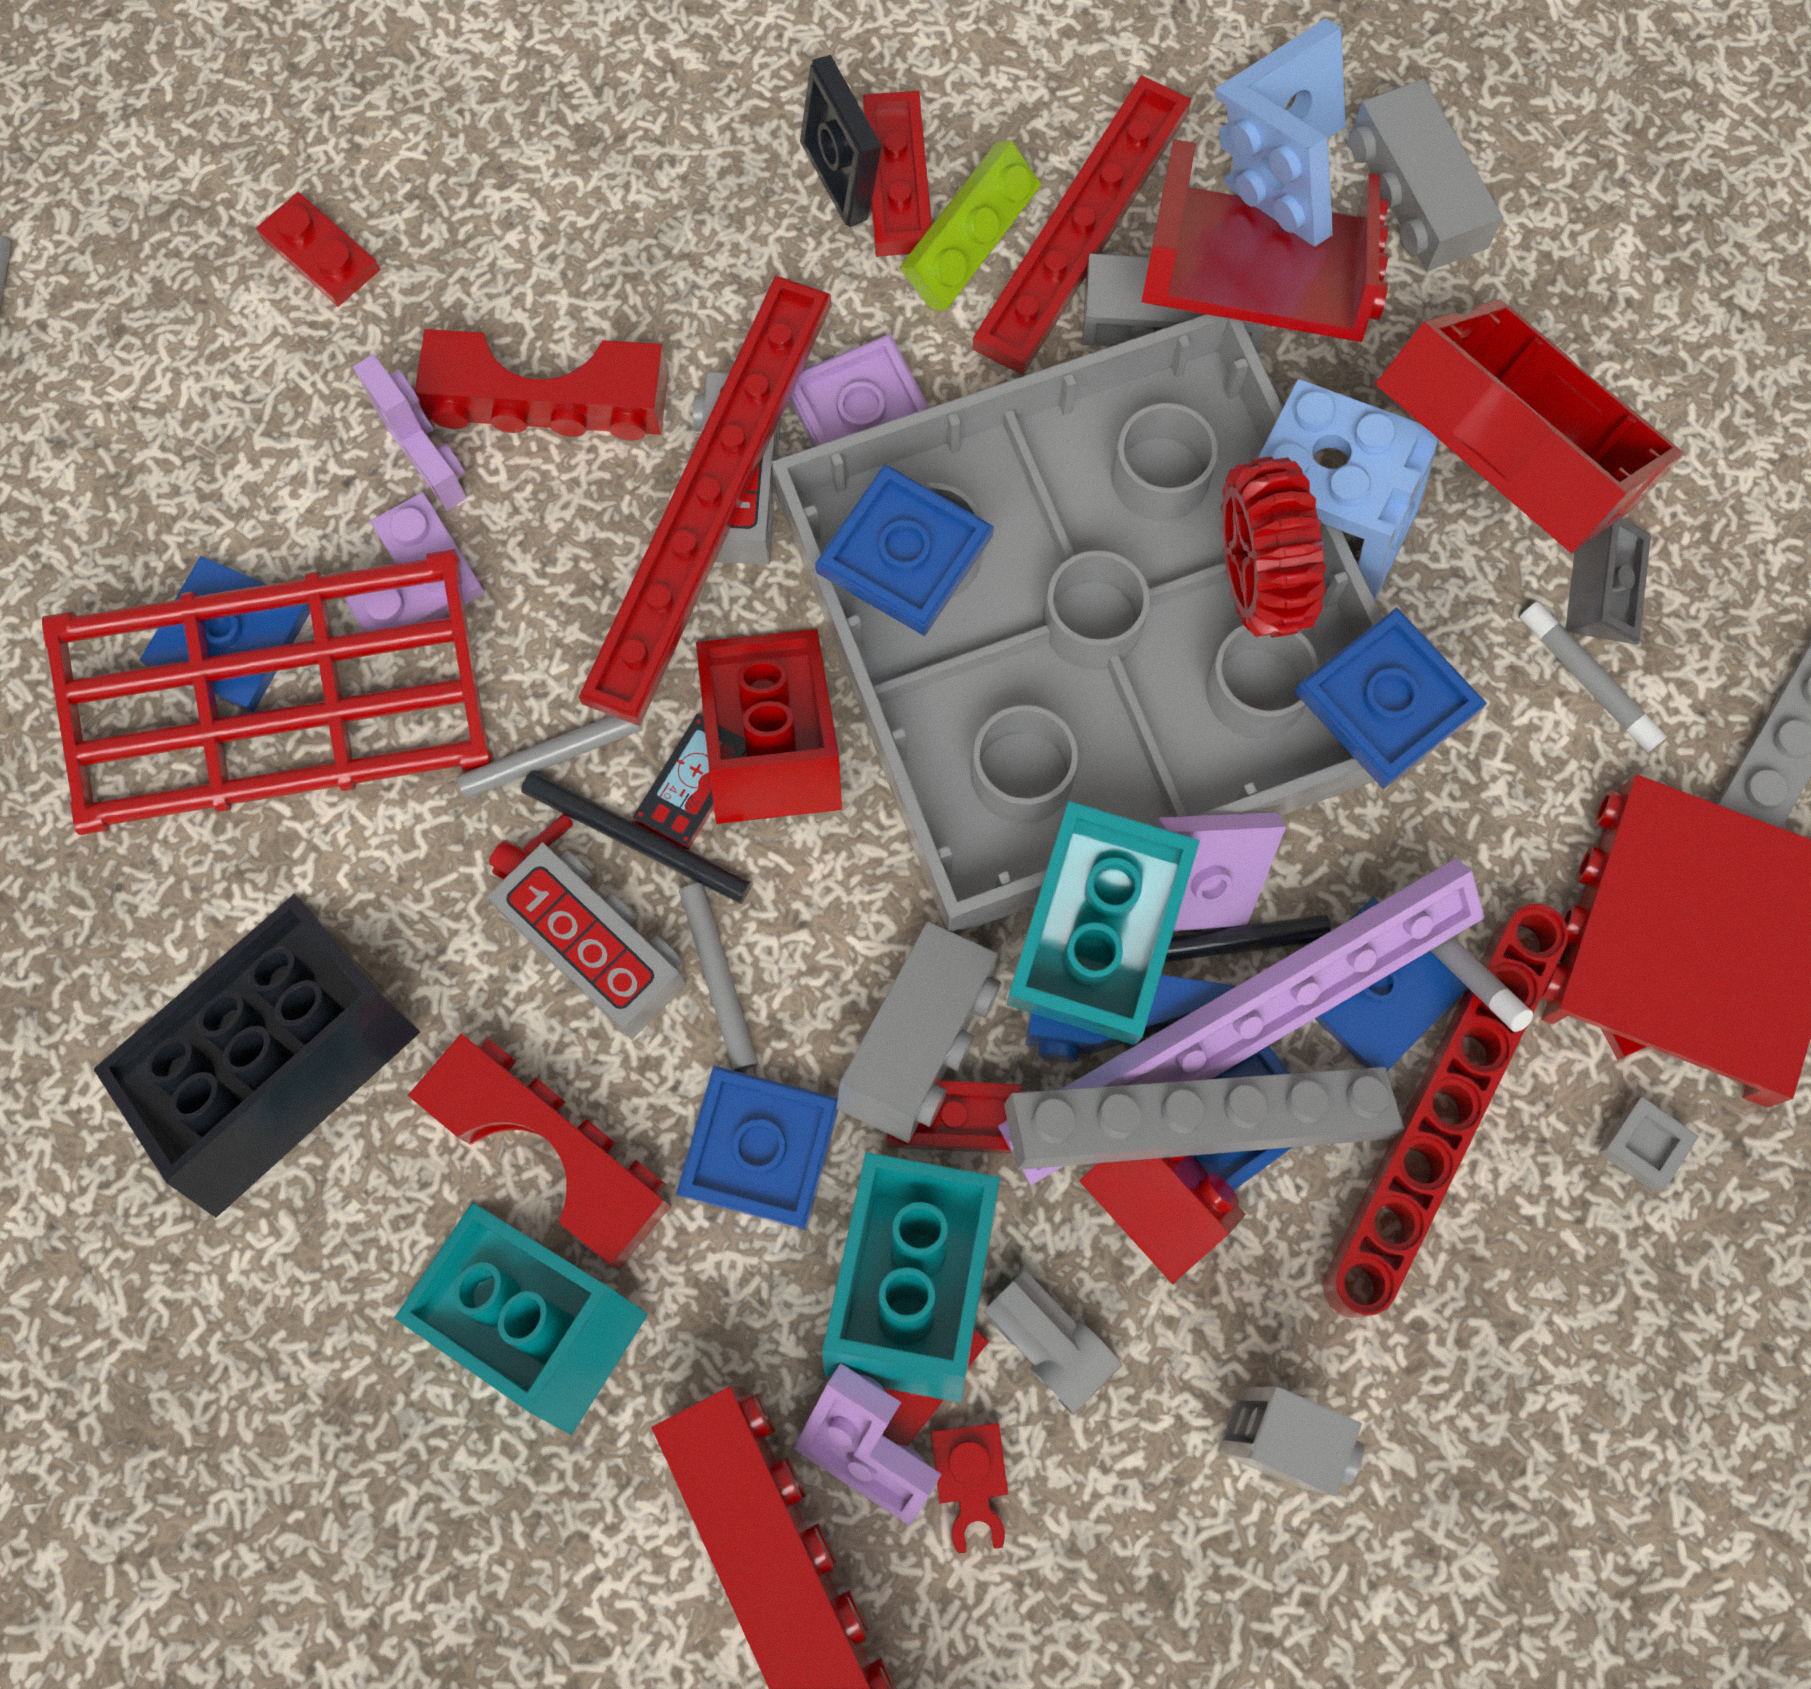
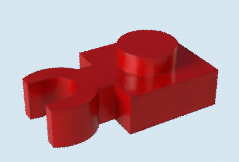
(970, 1473)

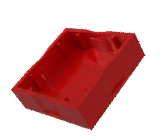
(1529, 420)

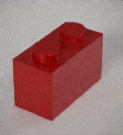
(1166, 1208)

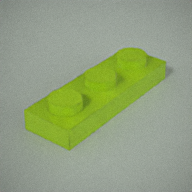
(970, 226)

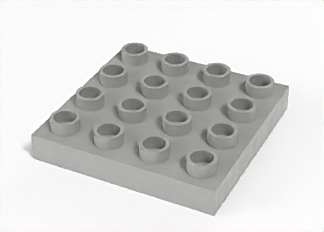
(1095, 626)

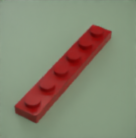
(1081, 225)

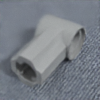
(1061, 1351)

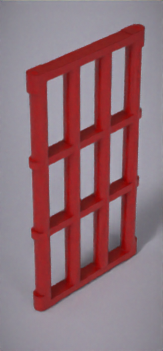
(214, 731)

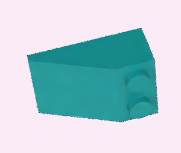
(1103, 923)
(521, 1318)

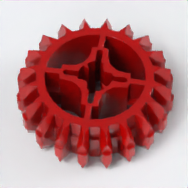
(1273, 546)

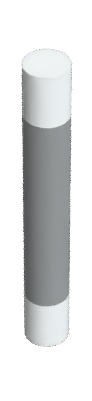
(1593, 677)
(1484, 984)

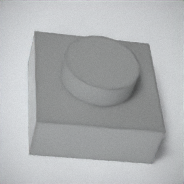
(1648, 1144)

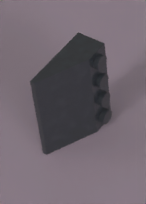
(253, 1056)

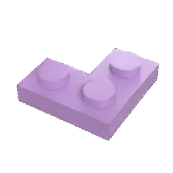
(409, 427)
(408, 535)
(849, 1444)

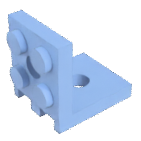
(1281, 152)
(1380, 483)

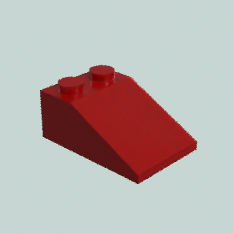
(779, 702)

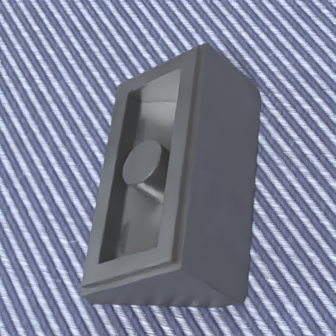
(1610, 584)

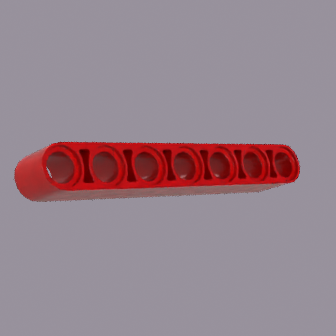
(1440, 1142)

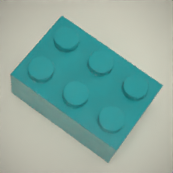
(912, 1276)

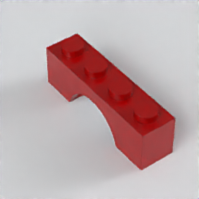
(613, 392)
(604, 1202)

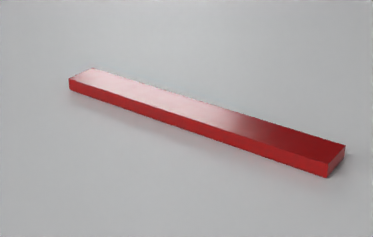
(705, 502)

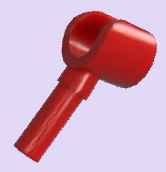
(509, 856)

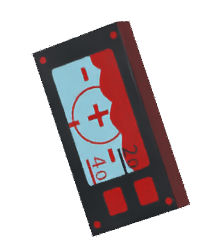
(682, 792)

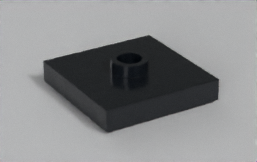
(839, 141)

